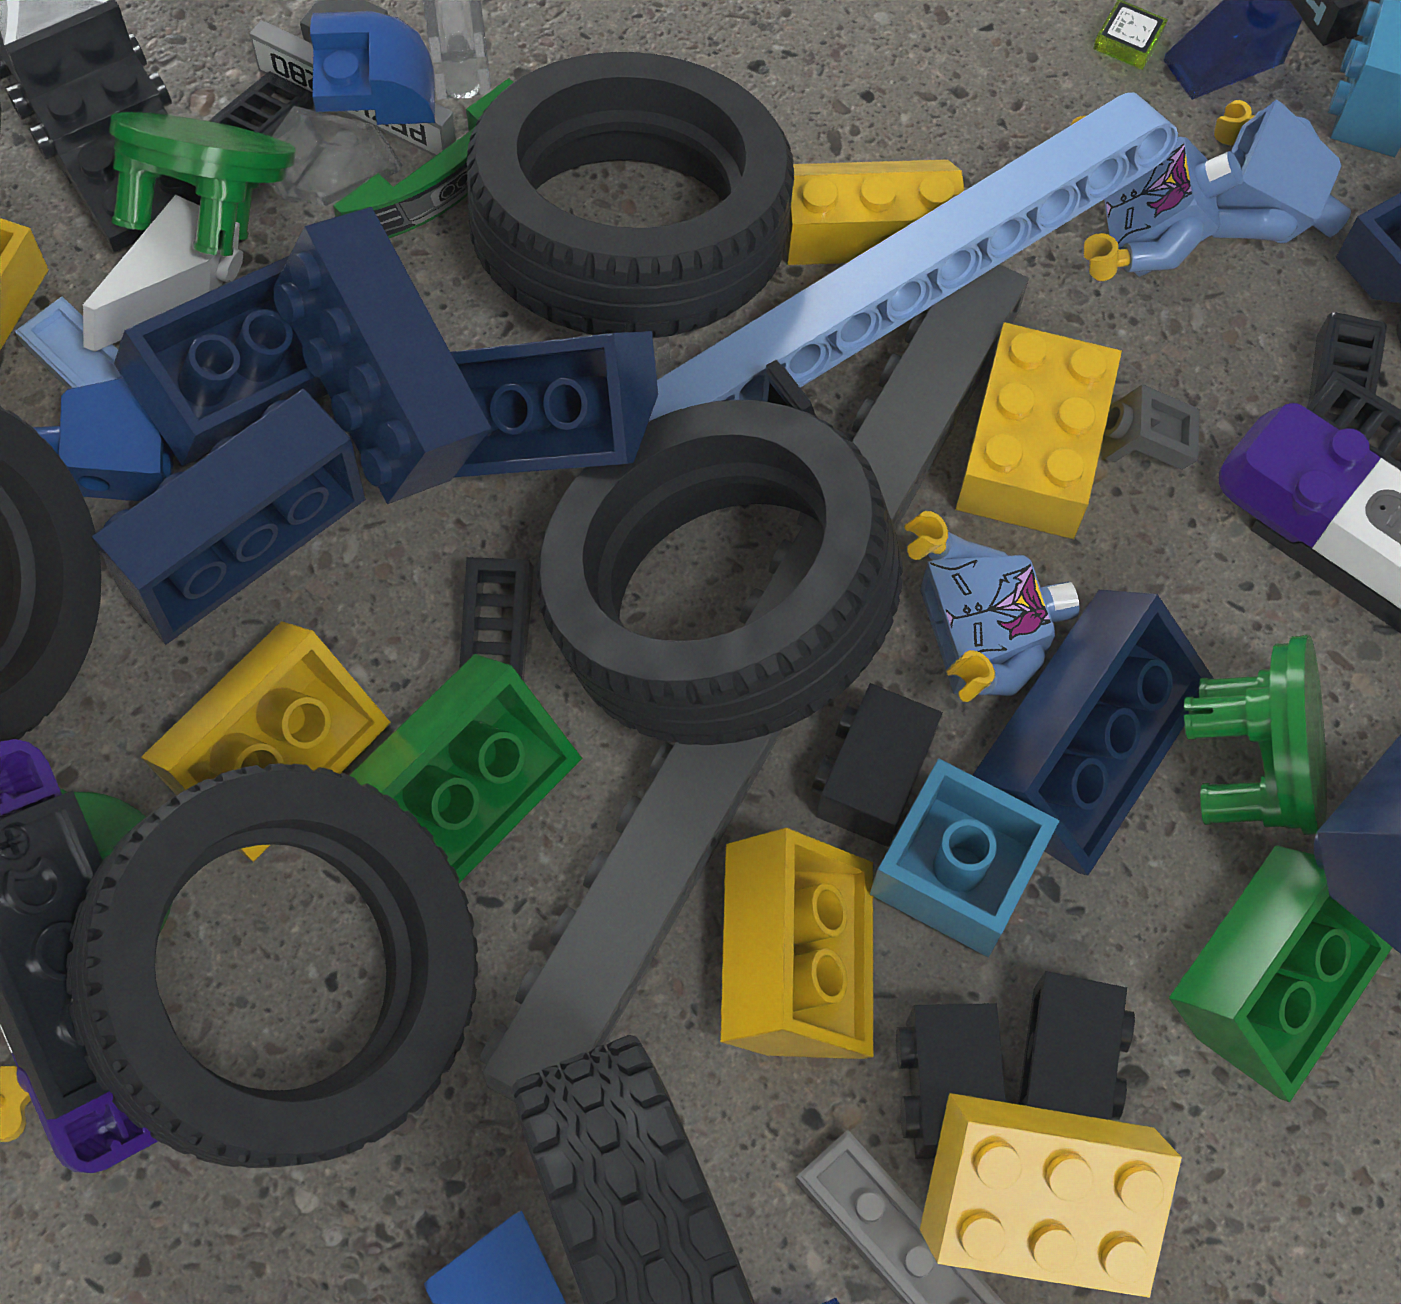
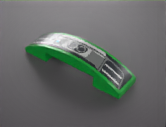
(427, 190)

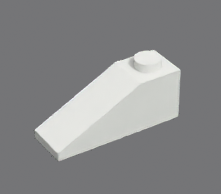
(156, 276)

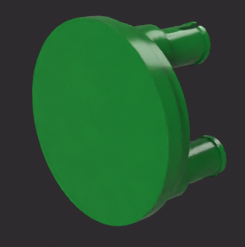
(212, 156)
(1287, 720)

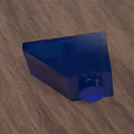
(1233, 44)

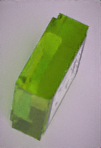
(1130, 34)

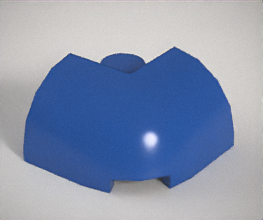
(372, 65)

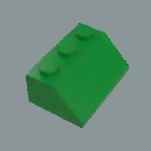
(472, 760)
(1279, 974)

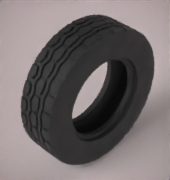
(626, 1182)

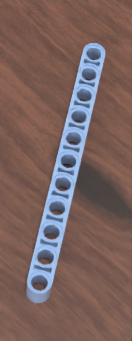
(930, 257)

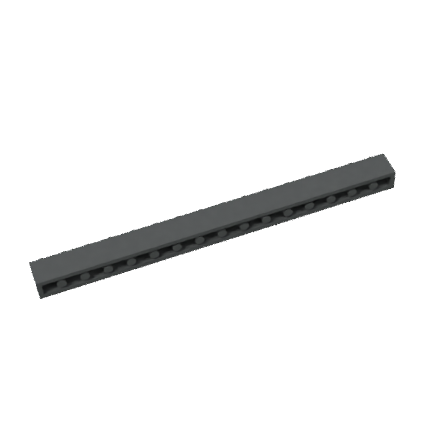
(699, 787)

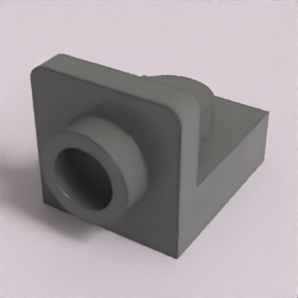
(1154, 426)

